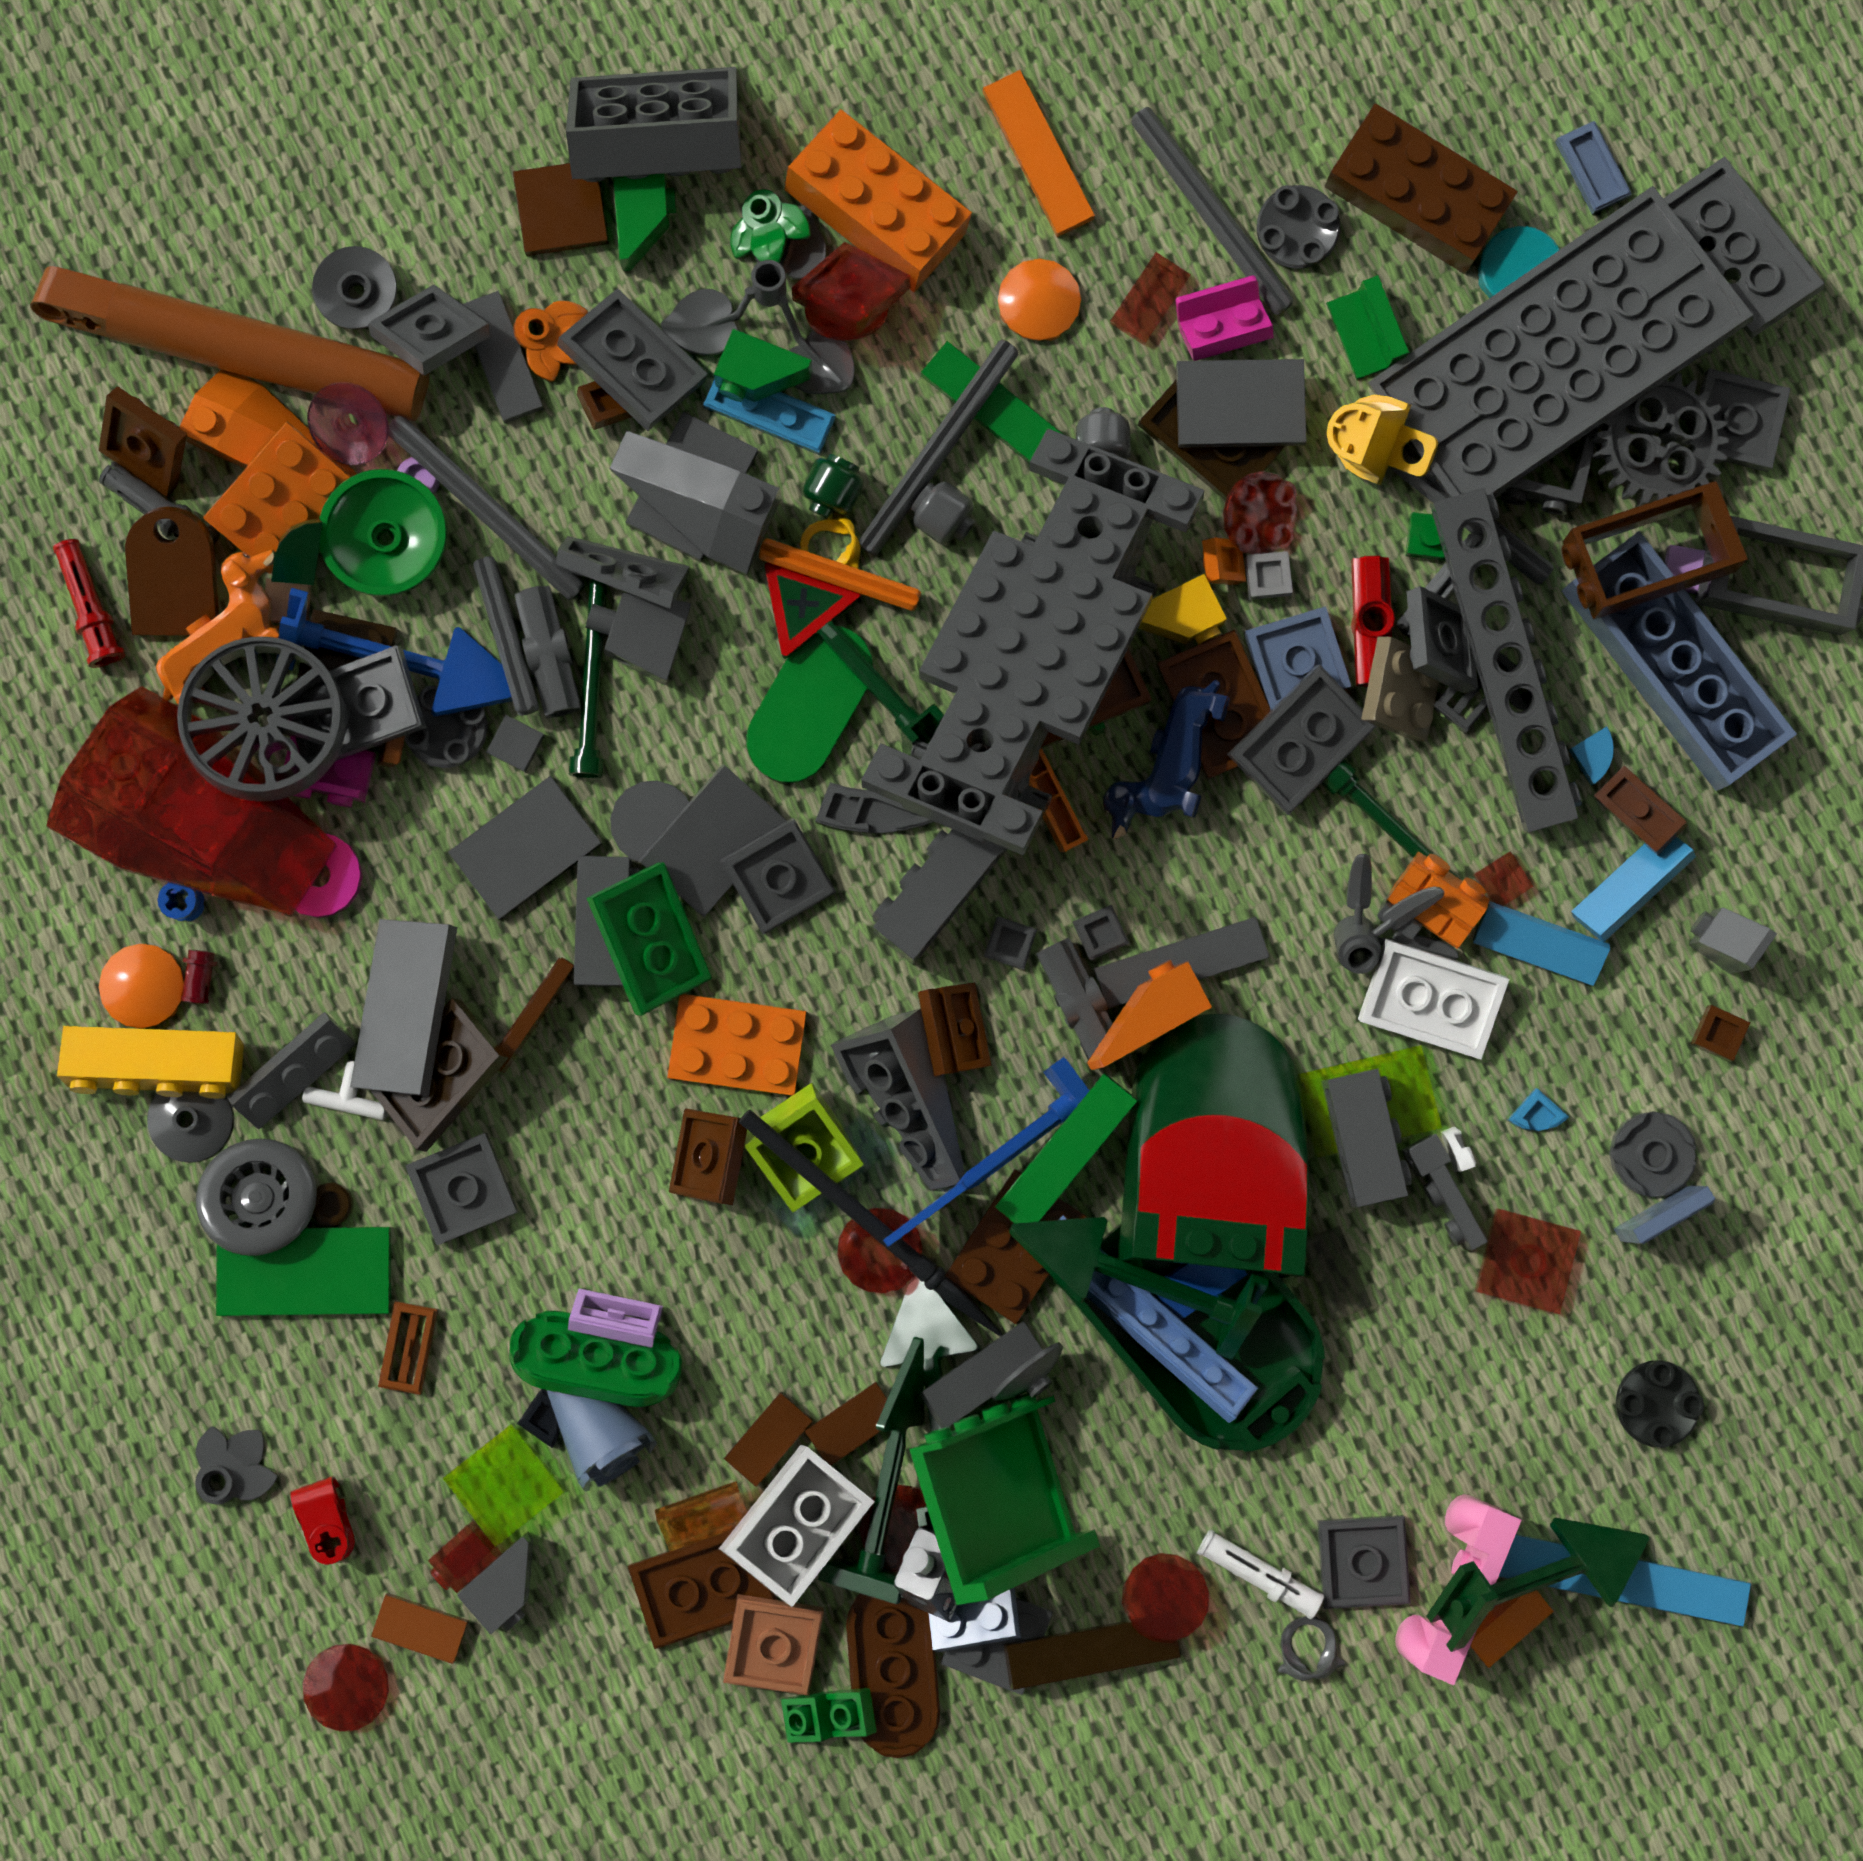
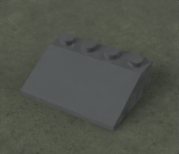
(654, 124)

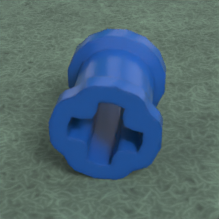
(168, 902)

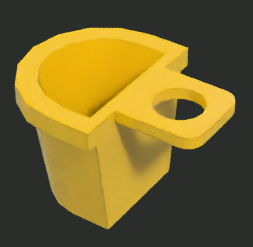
(1373, 435)

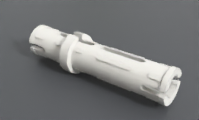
(1262, 1575)

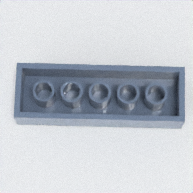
(1684, 668)

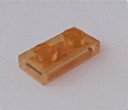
(701, 1516)

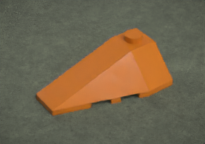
(237, 419)

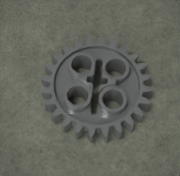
(1652, 475)

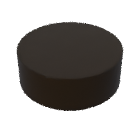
(333, 1204)

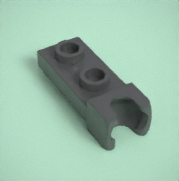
(1428, 1159)

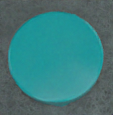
(1511, 256)

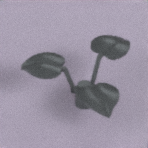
(705, 317)

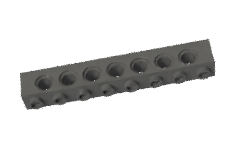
(1534, 808)

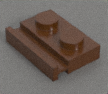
(954, 1029)

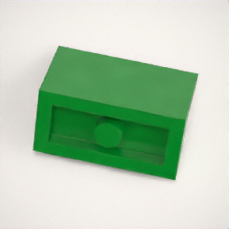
(1368, 329)

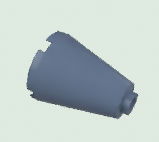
(599, 1437)

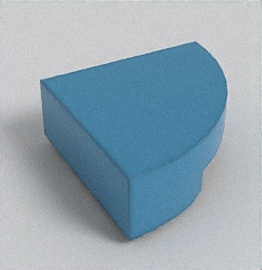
(1594, 755)
(1537, 1113)

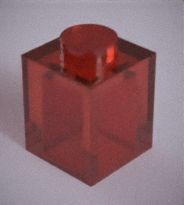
(462, 1558)

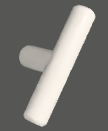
(345, 1099)

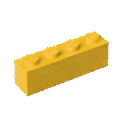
(150, 1060)

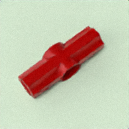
(1369, 595)

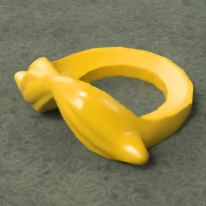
(841, 525)

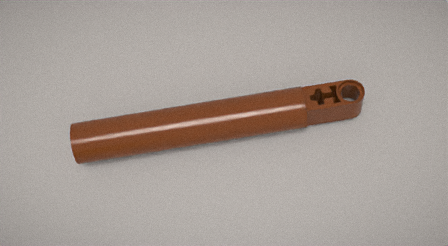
(225, 339)

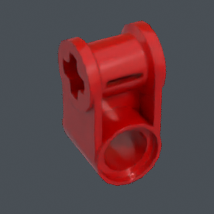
(322, 1513)

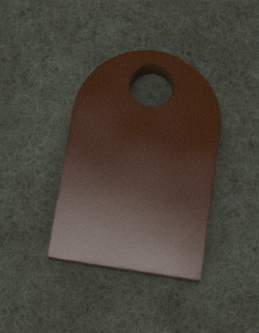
(170, 579)

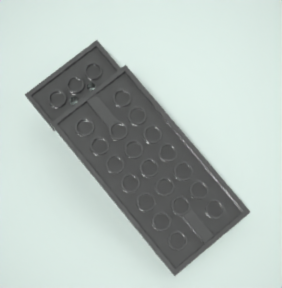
(1597, 329)

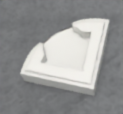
(1460, 1156)

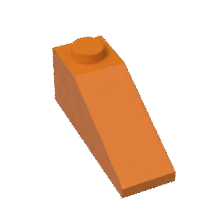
(1153, 1009)

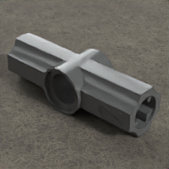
(547, 651)
(1076, 994)

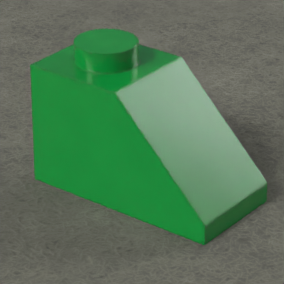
(641, 215)
(758, 368)

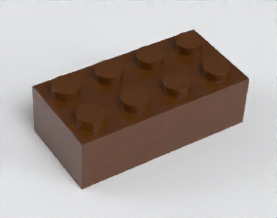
(1420, 188)

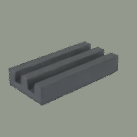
(1453, 714)

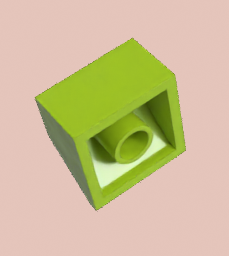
(814, 1131)

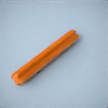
(839, 574)

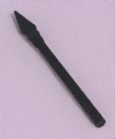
(918, 1264)

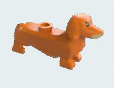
(245, 617)

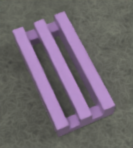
(613, 1322)

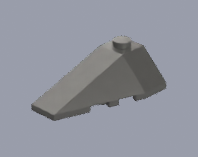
(705, 501)
(898, 1074)

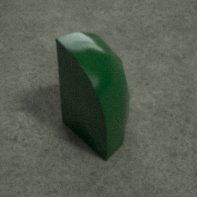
(298, 554)

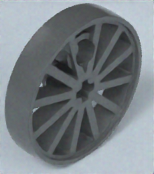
(244, 721)

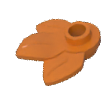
(542, 350)

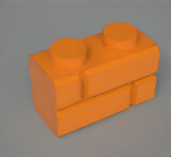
(1456, 911)

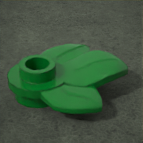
(767, 233)

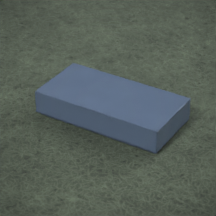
(1593, 167)

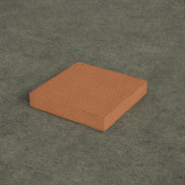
(773, 1645)

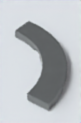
(868, 812)

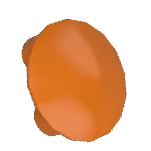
(1039, 299)
(141, 986)

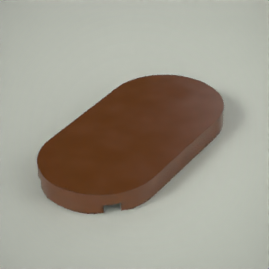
(896, 1660)

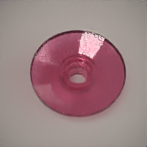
(335, 432)

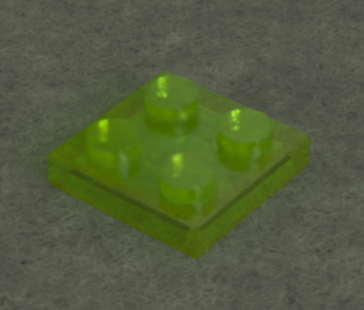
(504, 1484)

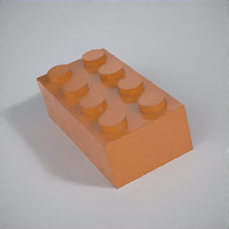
(876, 199)

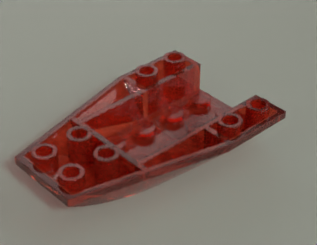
(153, 815)

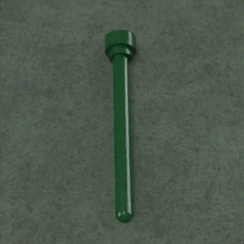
(586, 759)
(1345, 783)

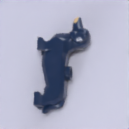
(1176, 763)

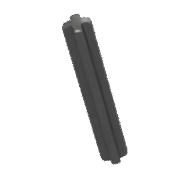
(506, 636)

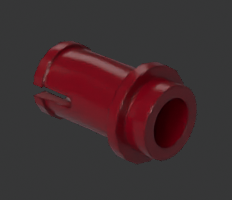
(198, 976)

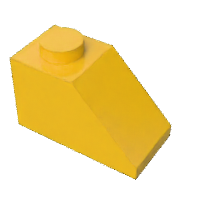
(1186, 613)

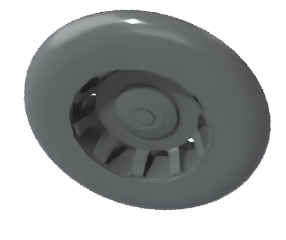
(257, 1197)

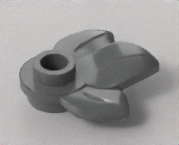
(236, 1461)

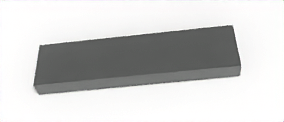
(1206, 953)

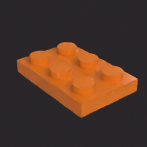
(275, 492)
(737, 1044)

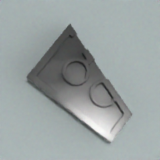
(625, 570)

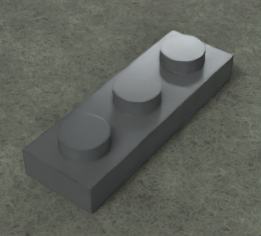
(291, 1070)

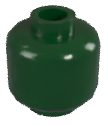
(832, 486)

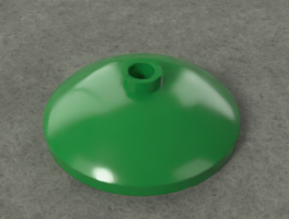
(366, 509)

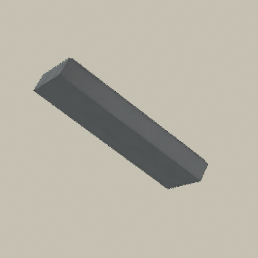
(504, 361)
(979, 1376)

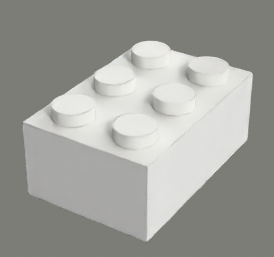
(796, 1525)

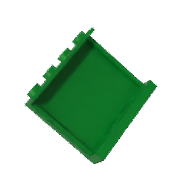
(997, 1500)

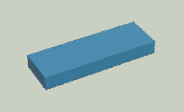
(777, 416)
(1631, 888)
(1541, 943)

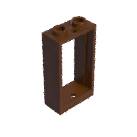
(1714, 523)

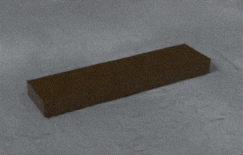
(1082, 1654)

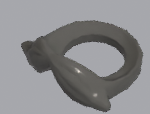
(1328, 1660)

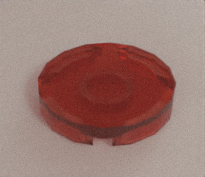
(1165, 1598)

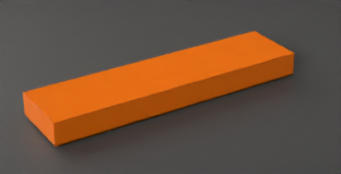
(1038, 153)

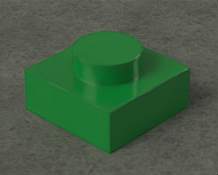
(1423, 538)

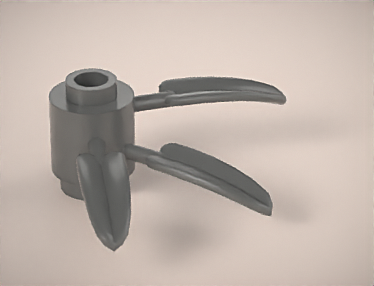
(1356, 935)

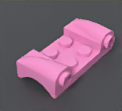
(1488, 1540)

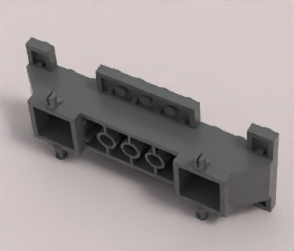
(1034, 643)

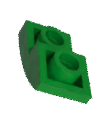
(828, 1715)

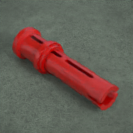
(94, 623)

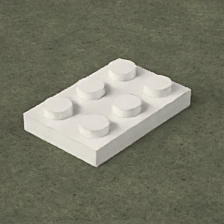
(1433, 999)

